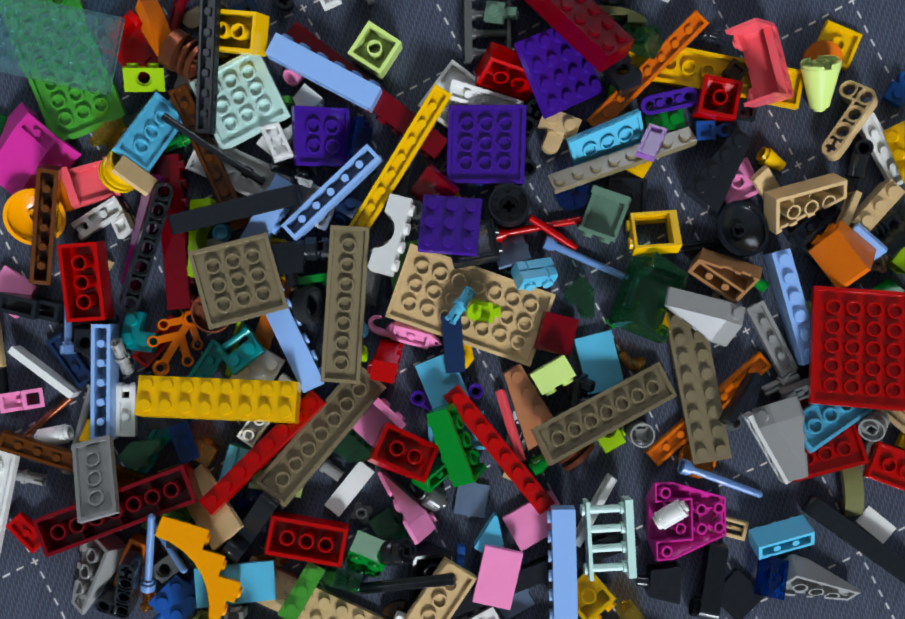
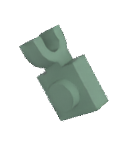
(498, 11)

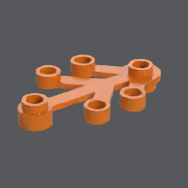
(178, 339)

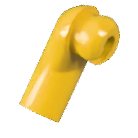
(468, 355)

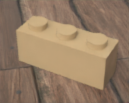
(877, 204)

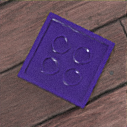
(320, 136)
(450, 225)

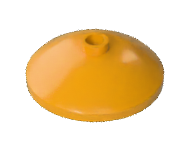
(19, 214)

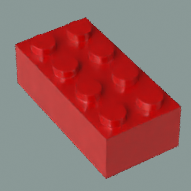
(85, 281)
(307, 538)

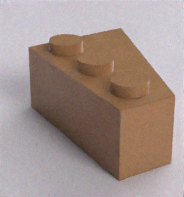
(725, 274)

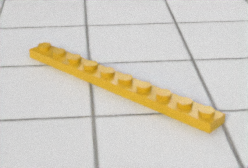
(402, 157)

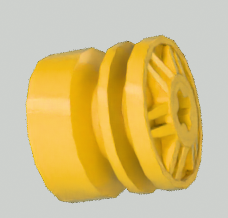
(109, 179)

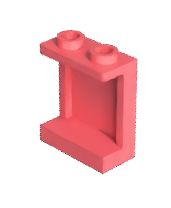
(85, 185)

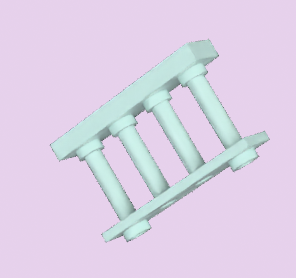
(626, 546)

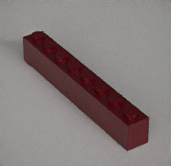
(179, 286)

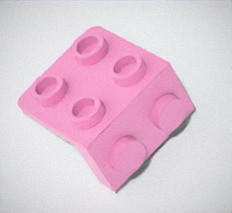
(378, 414)

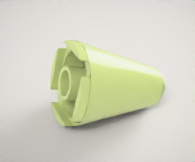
(820, 80)

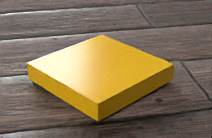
(844, 37)

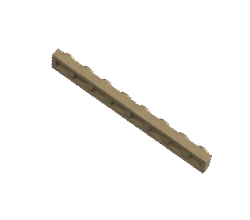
(616, 162)

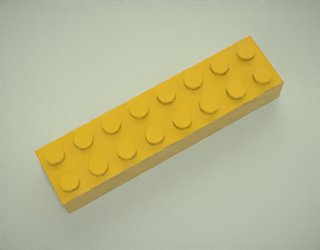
(218, 399)

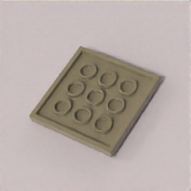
(237, 280)

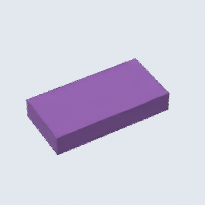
(651, 142)

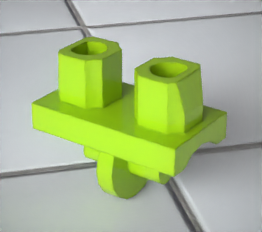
(483, 311)

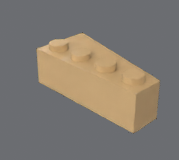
(802, 199)

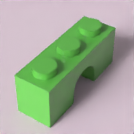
(301, 591)

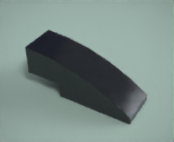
(32, 306)

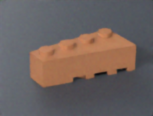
(526, 402)

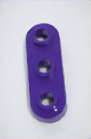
(677, 100)

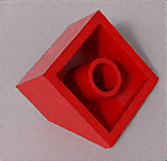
(717, 99)

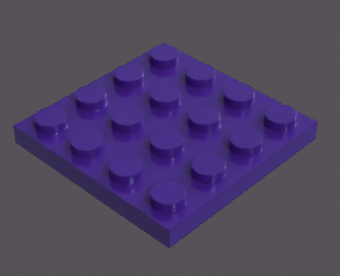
(556, 72)
(486, 144)

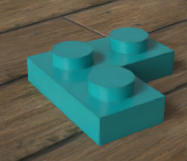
(134, 335)

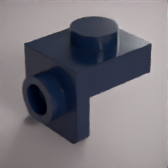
(346, 210)

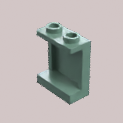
(604, 214)

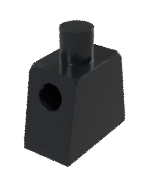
(290, 260)
(662, 581)

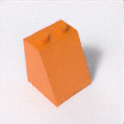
(842, 254)

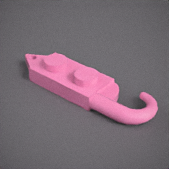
(405, 333)

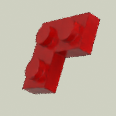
(25, 532)

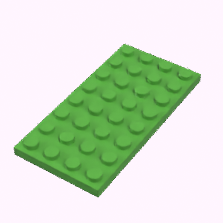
(73, 111)

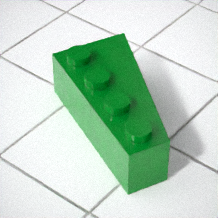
(455, 445)

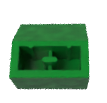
(366, 554)

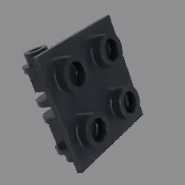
(891, 233)

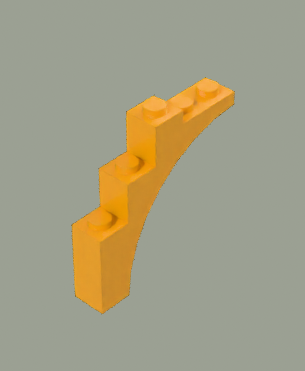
(190, 540)

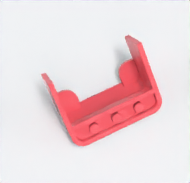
(764, 59)

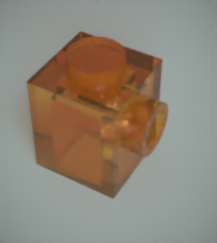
(207, 450)

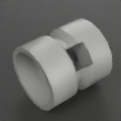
(874, 425)
(640, 433)

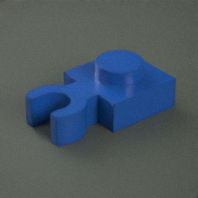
(896, 91)
(708, 130)
(460, 554)

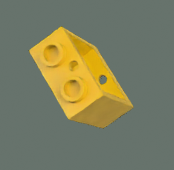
(653, 217)

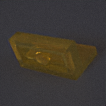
(108, 134)

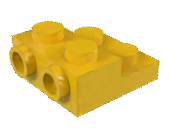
(593, 597)

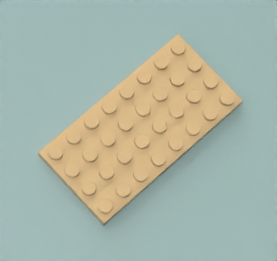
(431, 285)

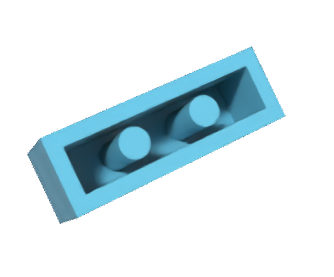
(781, 537)

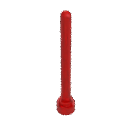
(504, 233)

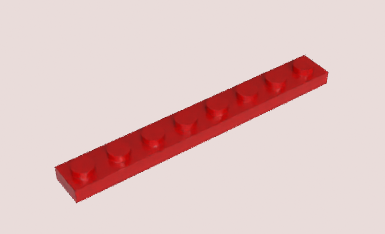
(499, 450)
(260, 455)

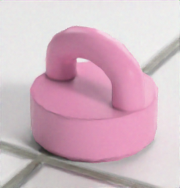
(292, 78)

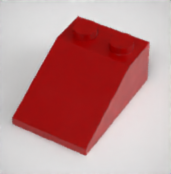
(503, 73)
(403, 453)

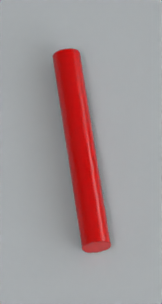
(552, 232)

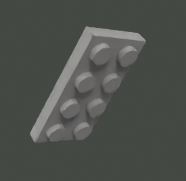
(95, 479)

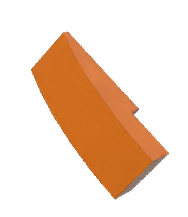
(153, 23)

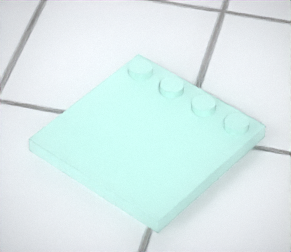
(245, 100)

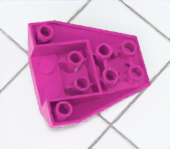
(26, 145)
(691, 531)

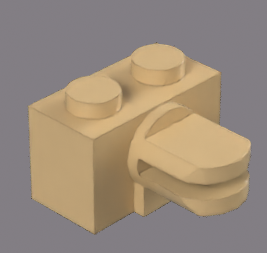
(557, 128)

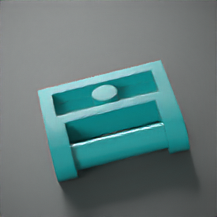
(244, 354)

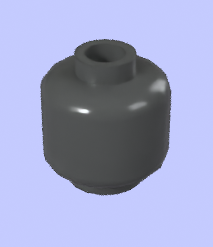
(434, 500)

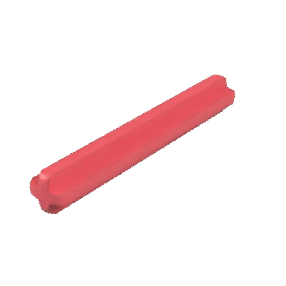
(510, 424)

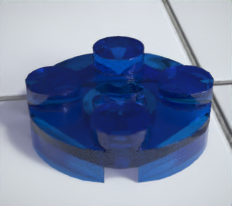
(577, 200)

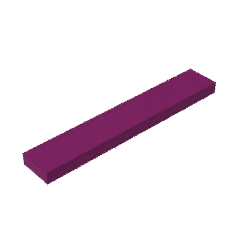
(150, 228)

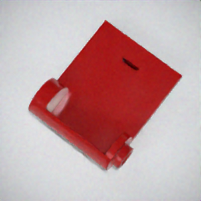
(134, 45)

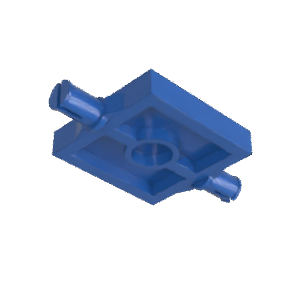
(175, 598)

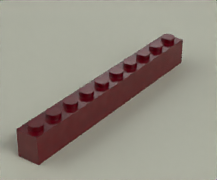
(388, 109)

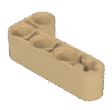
(856, 106)

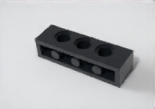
(625, 82)

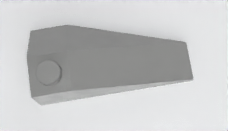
(711, 316)
(784, 433)
(96, 567)
(813, 580)

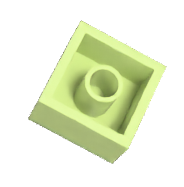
(375, 50)
(552, 374)

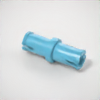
(460, 305)

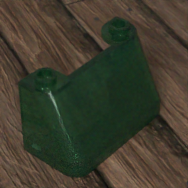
(642, 296)

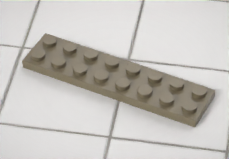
(345, 304)
(698, 392)
(603, 413)
(319, 438)

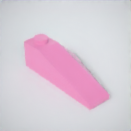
(416, 518)

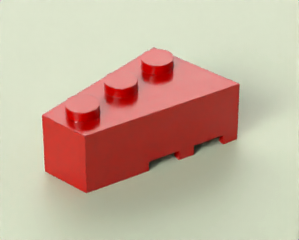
(386, 361)

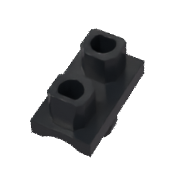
(578, 388)

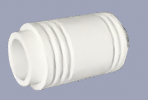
(56, 434)
(671, 514)

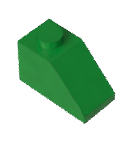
(436, 475)

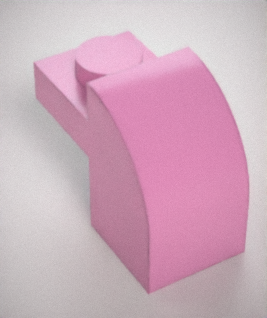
(21, 400)

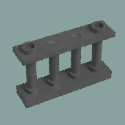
(471, 33)

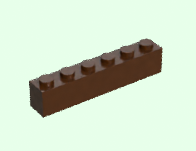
(45, 224)

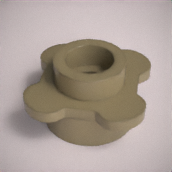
(882, 266)

